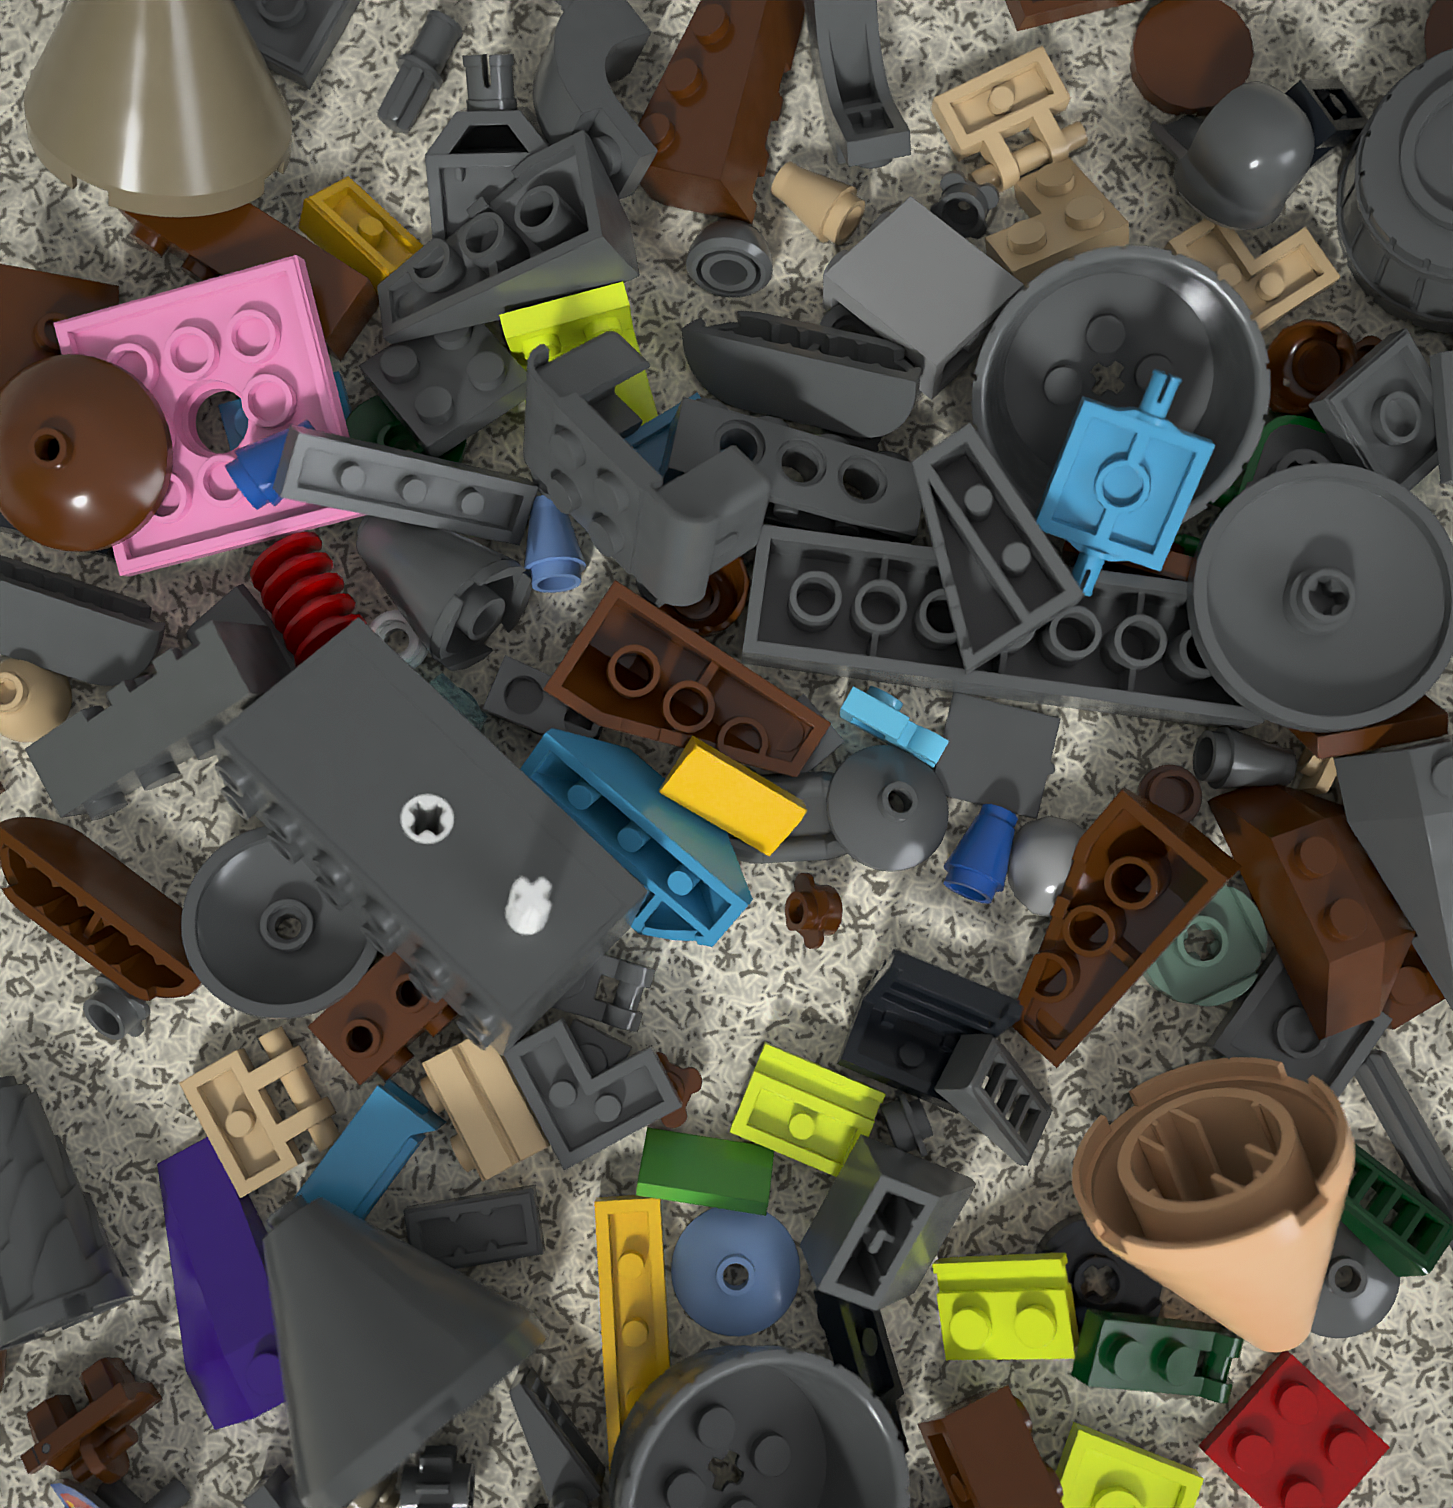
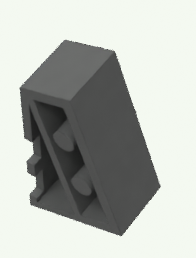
(989, 550)

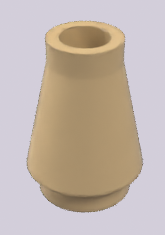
(821, 203)

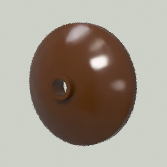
(110, 457)

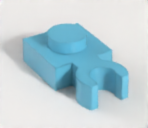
(880, 717)

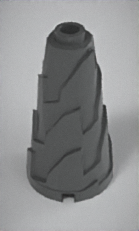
(52, 1241)

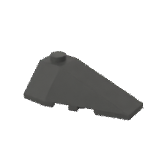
(1403, 818)

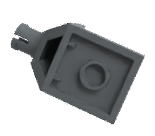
(479, 144)

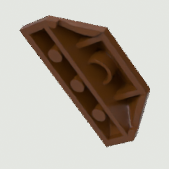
(1318, 901)

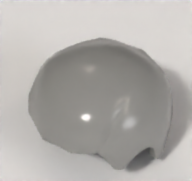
(1042, 861)

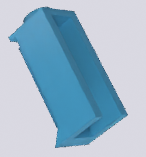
(371, 1150)

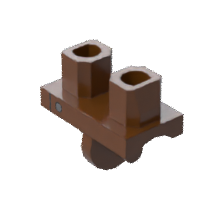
(100, 1433)

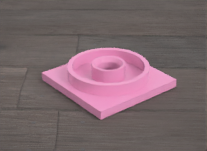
(234, 334)

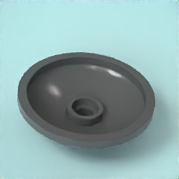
(234, 938)

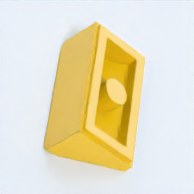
(357, 230)
(732, 797)

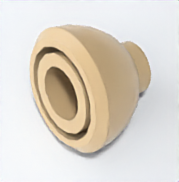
(31, 700)

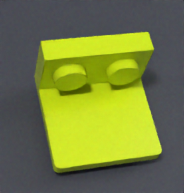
(573, 321)

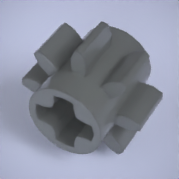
(438, 1480)

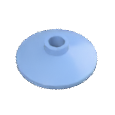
(728, 1238)

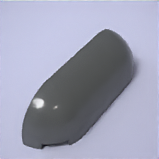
(804, 372)
(74, 626)

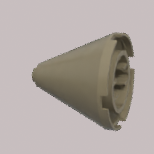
(158, 106)

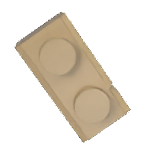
(485, 1108)

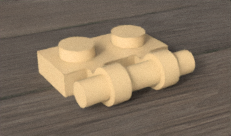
(1002, 104)
(243, 1119)

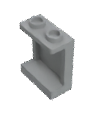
(921, 290)

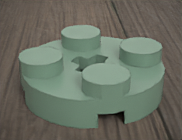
(1232, 955)

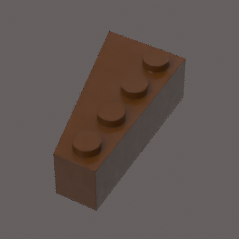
(719, 105)

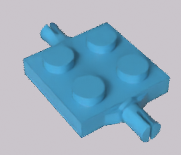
(1123, 482)

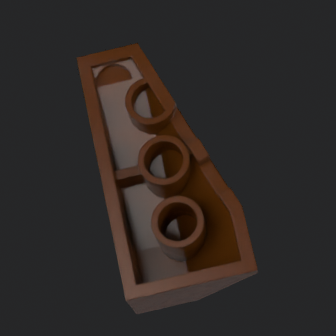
(665, 683)
(1124, 902)

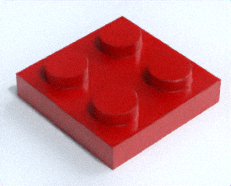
(1293, 1441)

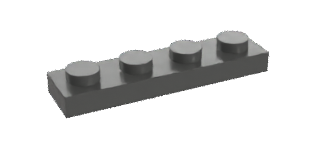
(403, 486)

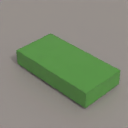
(705, 1171)

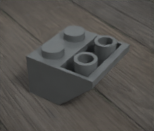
(882, 1224)

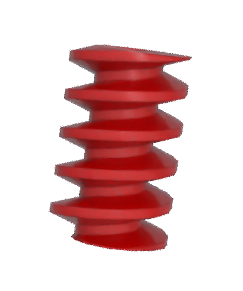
(302, 593)

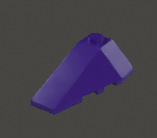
(220, 1288)

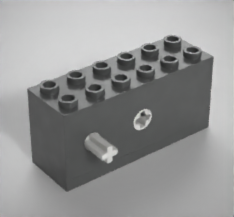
(426, 835)

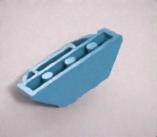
(667, 848)

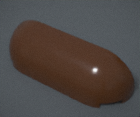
(96, 907)

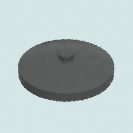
(1323, 598)

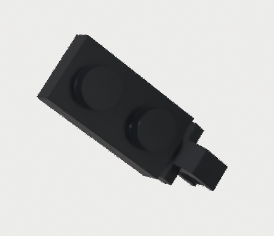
(862, 1347)

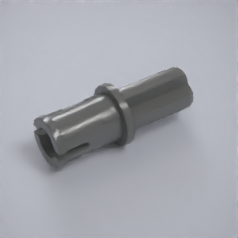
(419, 72)

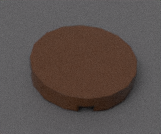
(1190, 55)

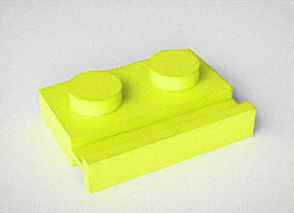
(805, 1110)
(1006, 1307)

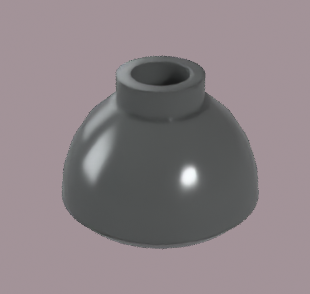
(730, 259)

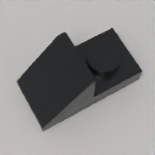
(1331, 112)

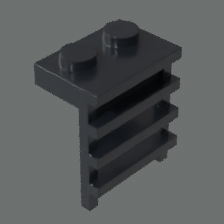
(914, 1020)

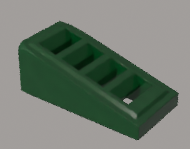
(1416, 1234)

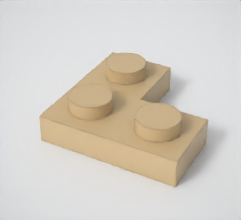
(1064, 220)
(1270, 283)

